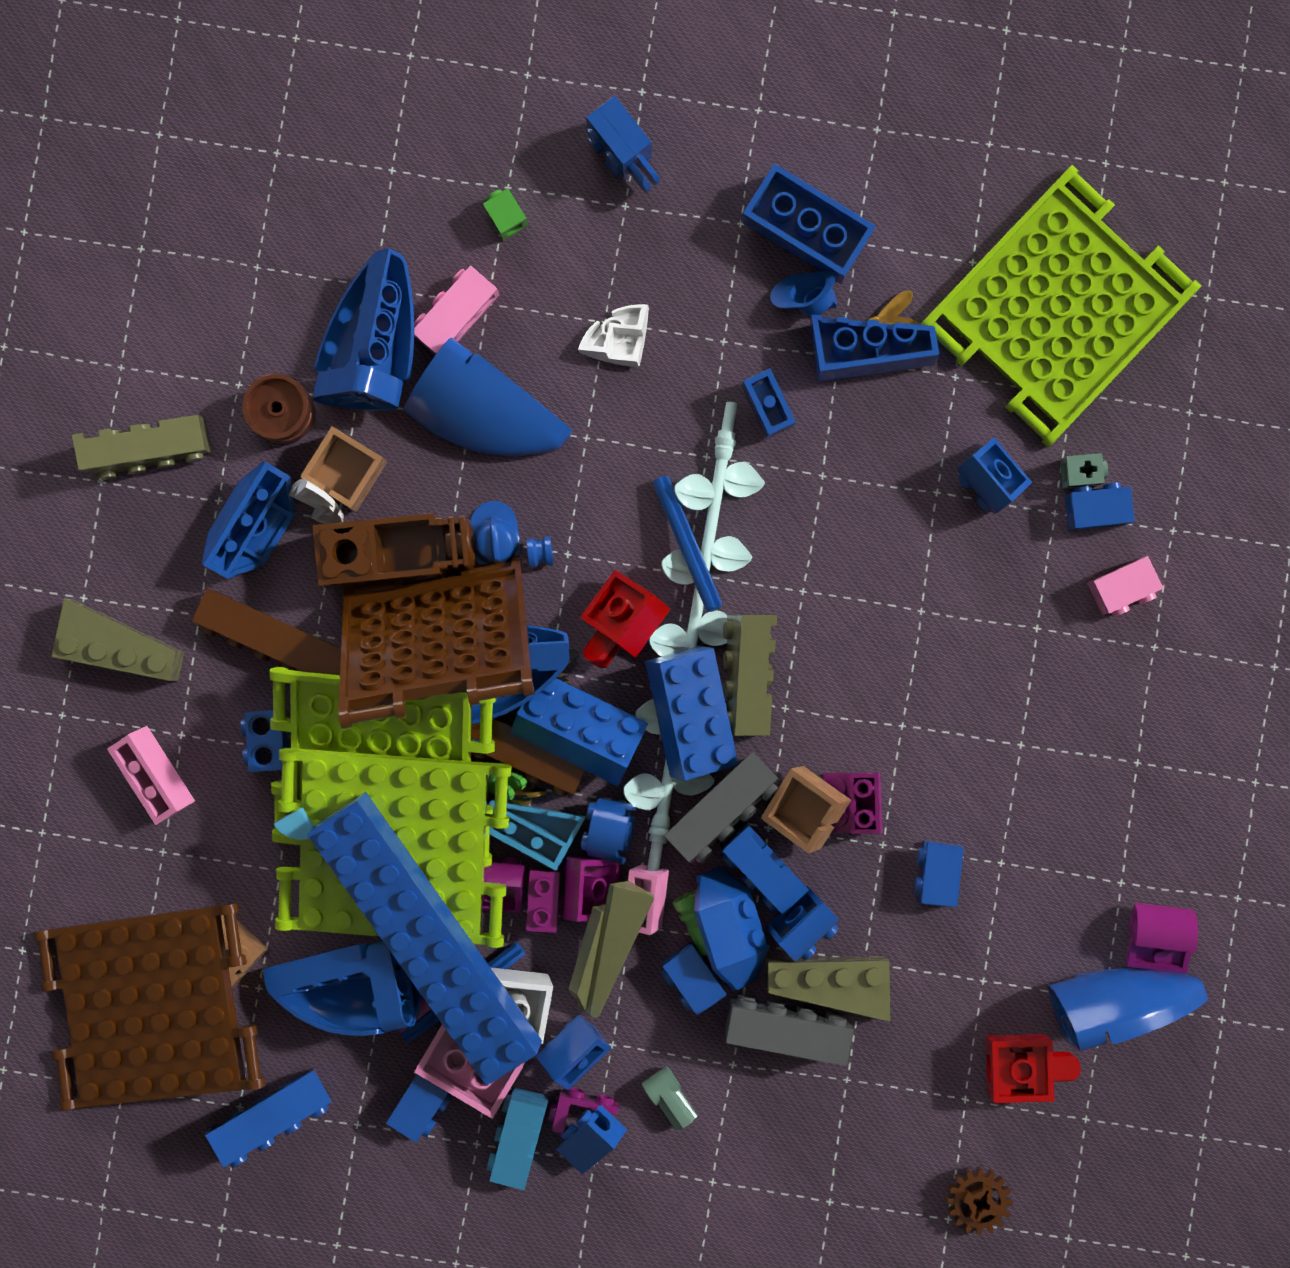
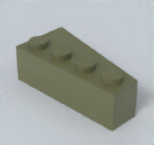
(142, 447)
(104, 642)
(749, 673)
(840, 983)

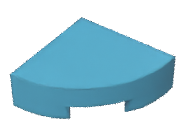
(295, 825)

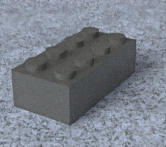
(722, 809)
(788, 1030)

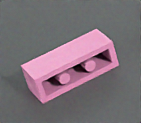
(455, 310)
(151, 775)

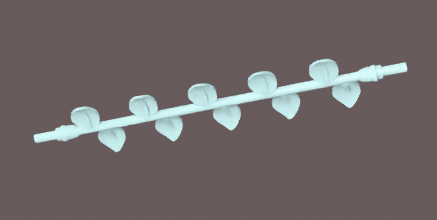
(725, 555)

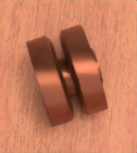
(265, 396)

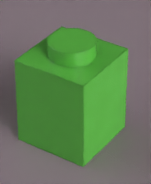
(505, 213)

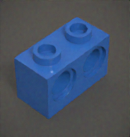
(256, 741)

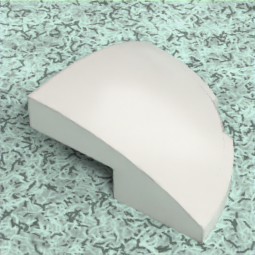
(619, 338)
(325, 507)

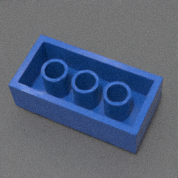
(807, 223)
(691, 713)
(580, 730)

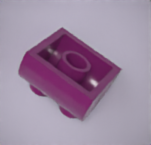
(513, 876)
(586, 885)

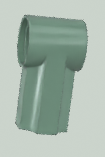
(665, 1091)

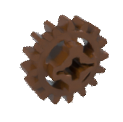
(974, 1212)

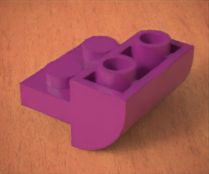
(865, 809)
(1162, 937)

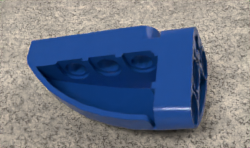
(369, 339)
(481, 408)
(347, 990)
(1122, 1004)

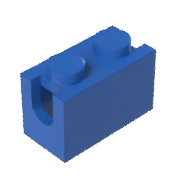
(768, 403)
(1099, 508)
(939, 873)
(693, 979)
(573, 1052)
(417, 1107)
(591, 1138)

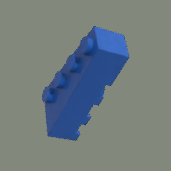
(865, 348)
(268, 1118)

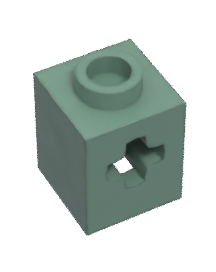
(1071, 473)

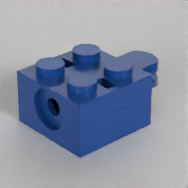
(622, 143)

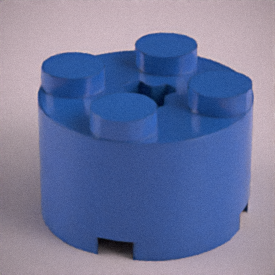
(609, 830)

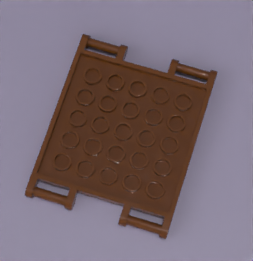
(434, 641)
(150, 1007)

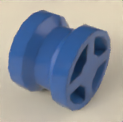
(540, 551)

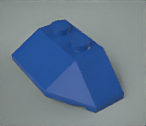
(250, 522)
(729, 927)

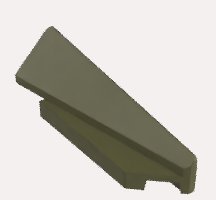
(607, 944)

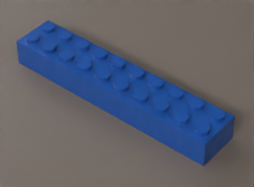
(425, 938)

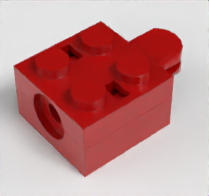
(623, 618)
(1026, 1068)

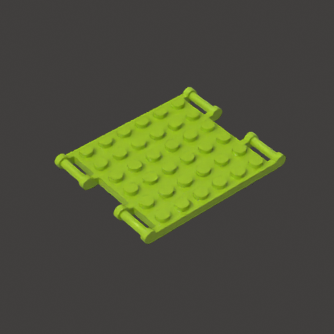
(1061, 305)
(433, 729)
(430, 806)

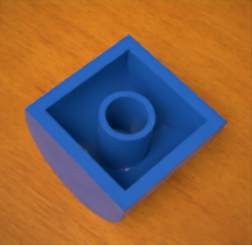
(993, 477)
(803, 926)

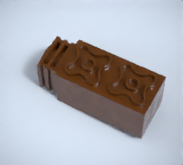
(391, 549)

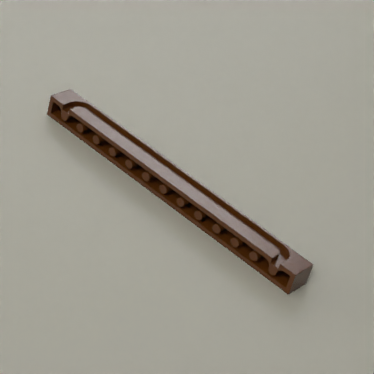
(312, 654)

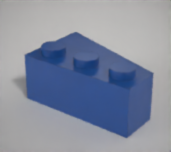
(763, 869)

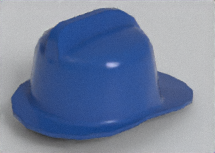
(806, 292)
(495, 533)

